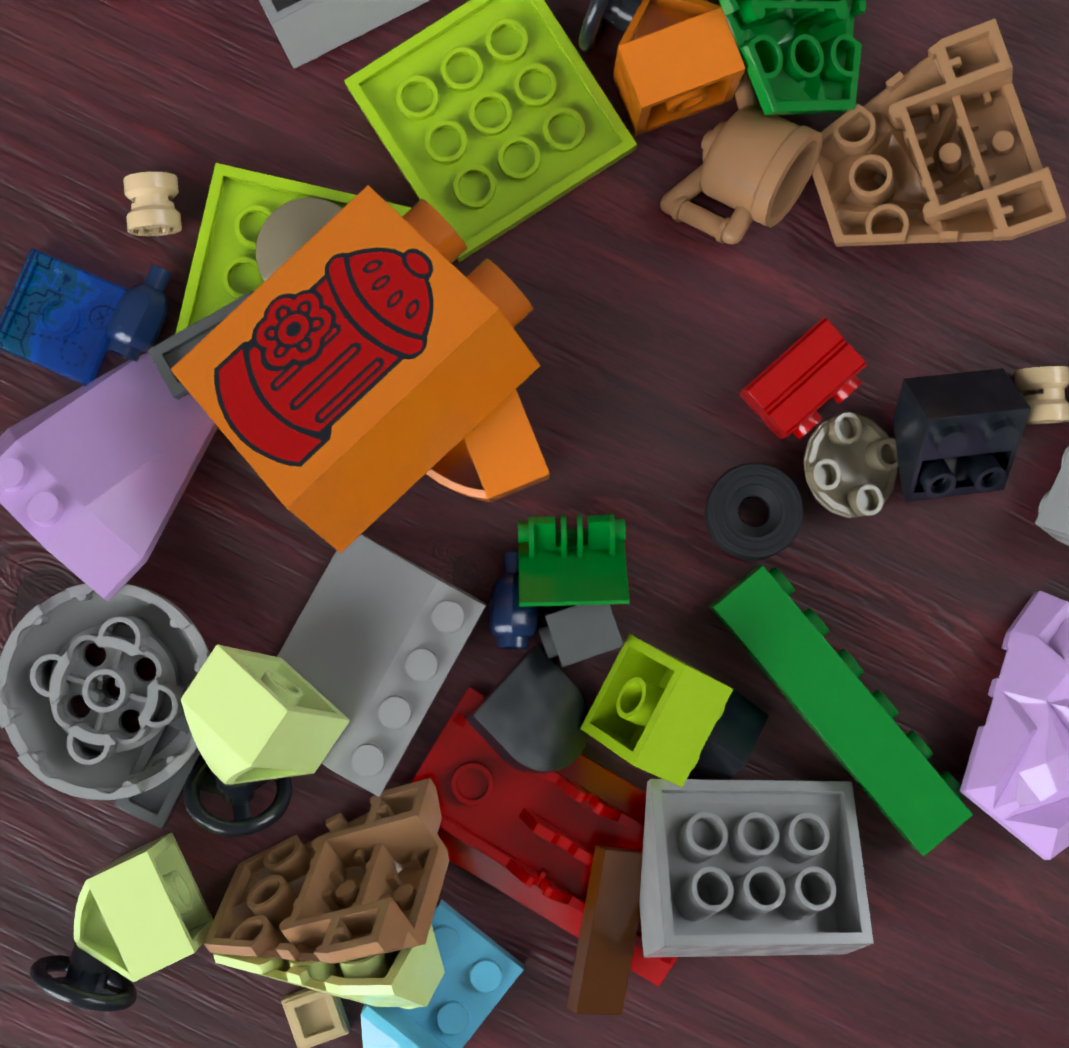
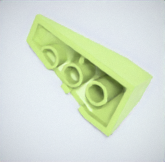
(386, 980)

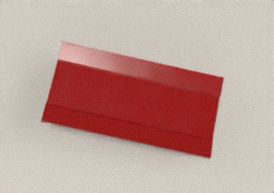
(533, 829)

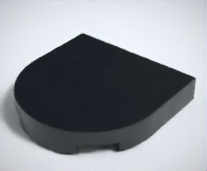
(533, 716)

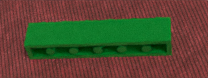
(841, 709)

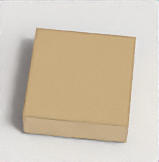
(315, 1017)

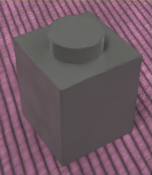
(580, 632)

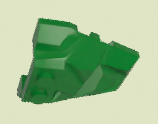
(799, 52)

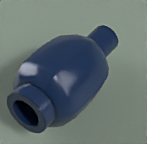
(139, 316)
(507, 620)

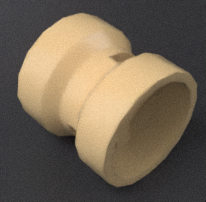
(153, 207)
(1050, 405)

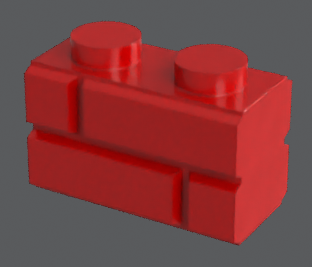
(803, 380)

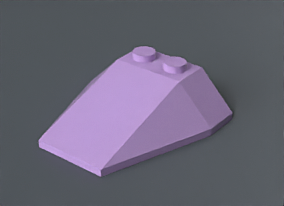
(104, 471)

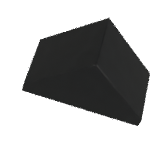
(730, 740)

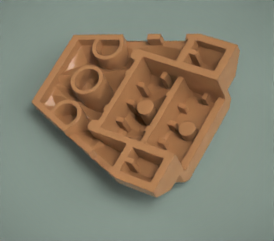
(938, 154)
(345, 893)

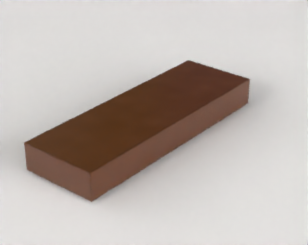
(607, 932)

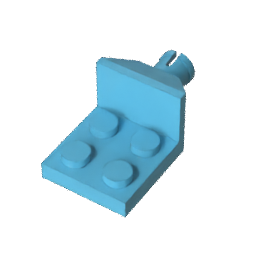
(473, 983)

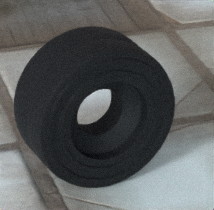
(783, 506)

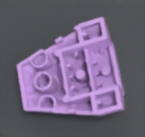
(1023, 750)

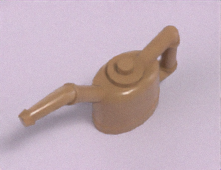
(749, 164)

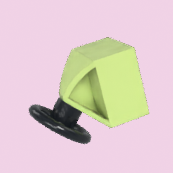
(252, 726)
(127, 925)

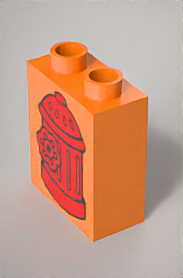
(361, 363)

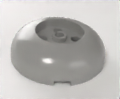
(48, 667)

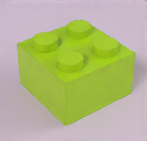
(656, 711)

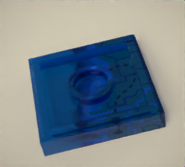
(59, 317)

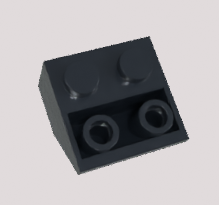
(957, 433)

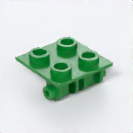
(572, 564)

